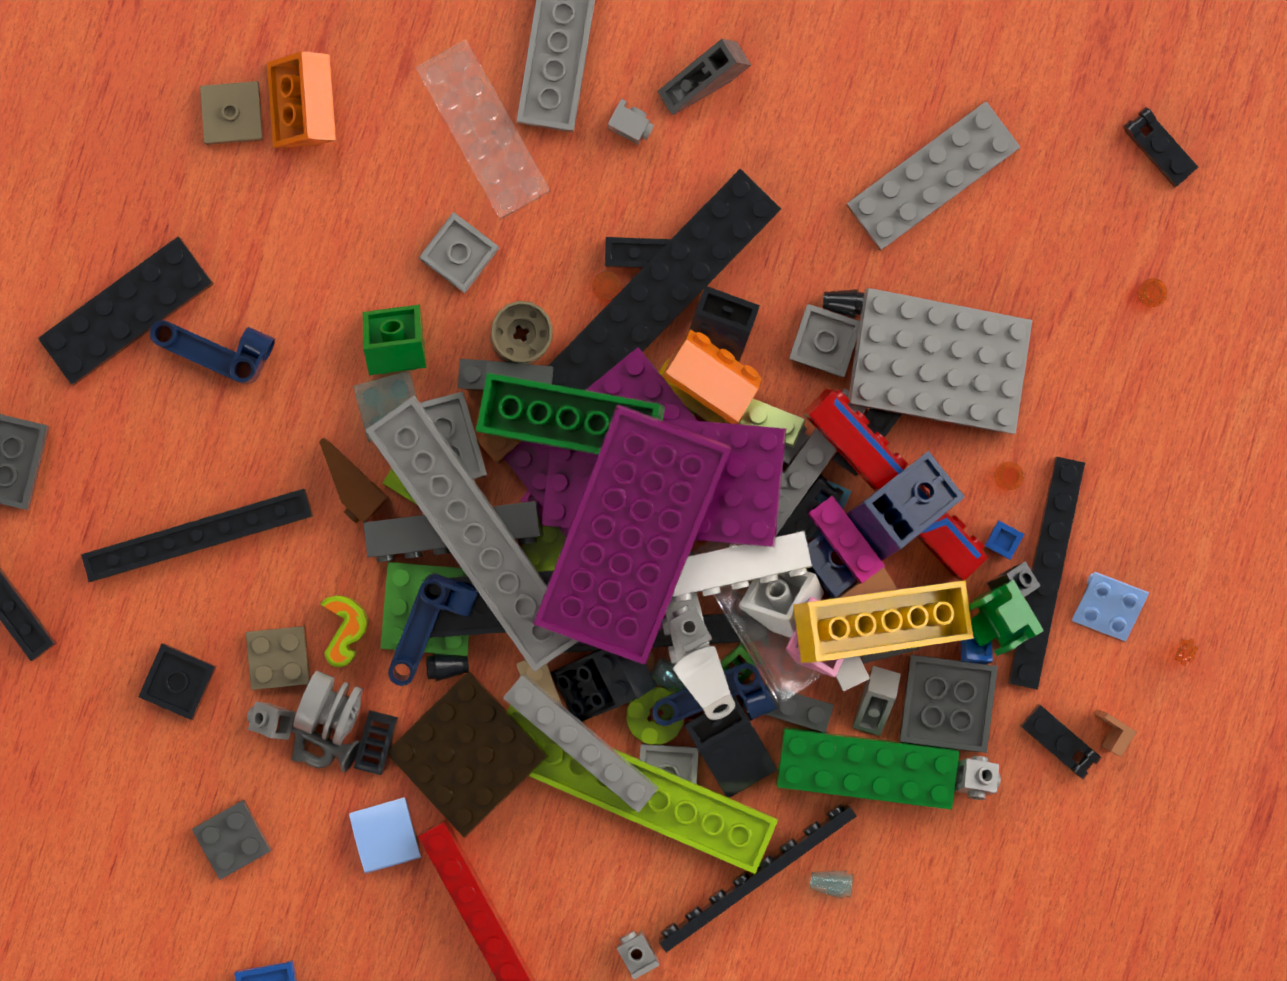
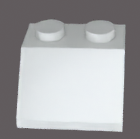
(773, 601)

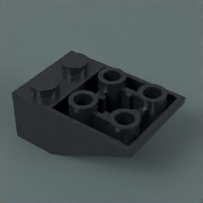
(725, 320)
(601, 683)
(731, 749)

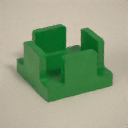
(1003, 616)

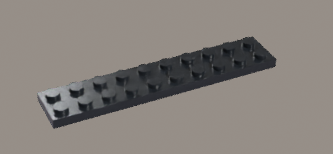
(667, 282)

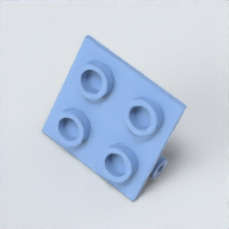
(1110, 606)

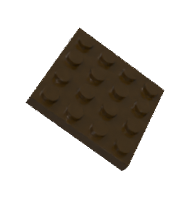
(467, 754)

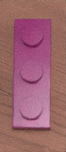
(846, 540)

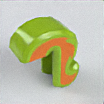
(351, 630)

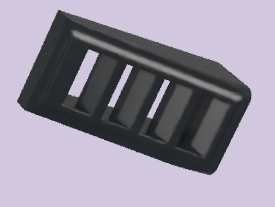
(362, 751)

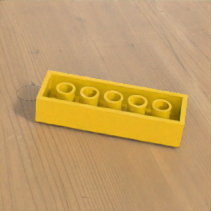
(882, 621)

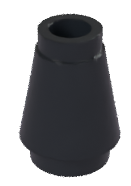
(844, 302)
(445, 666)

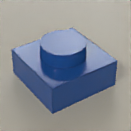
(1004, 540)
(974, 653)

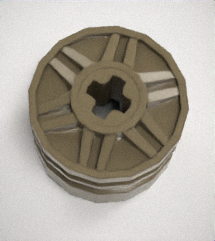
(526, 317)

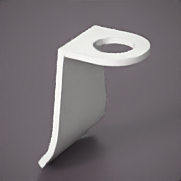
(705, 680)

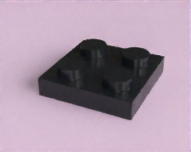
(177, 681)

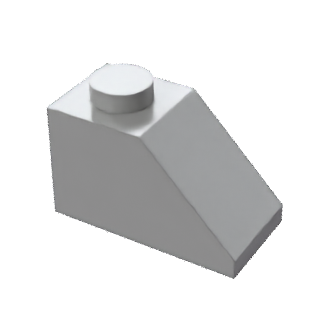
(876, 700)

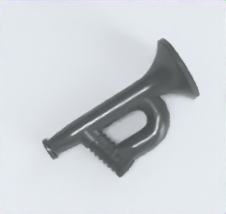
(344, 753)

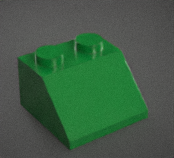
(394, 340)

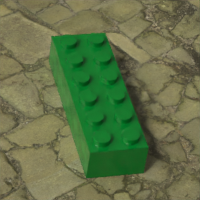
(552, 413)
(867, 768)

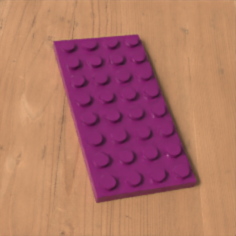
(742, 504)
(631, 534)

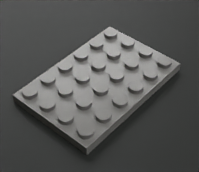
(939, 361)

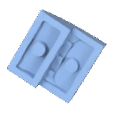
(385, 835)

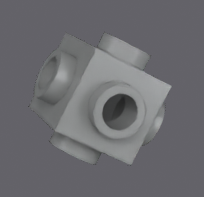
(977, 777)

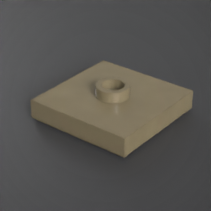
(231, 112)

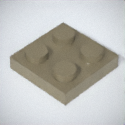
(278, 657)

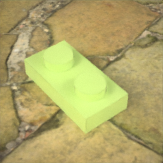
(768, 416)

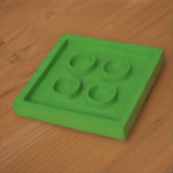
(400, 594)

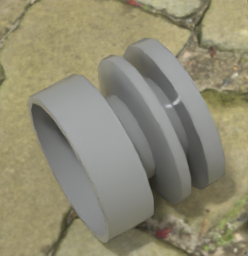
(328, 708)

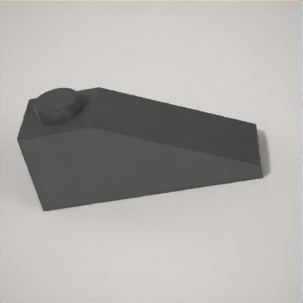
(704, 75)
(474, 372)

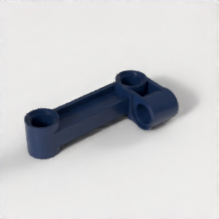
(252, 349)
(454, 596)
(753, 695)

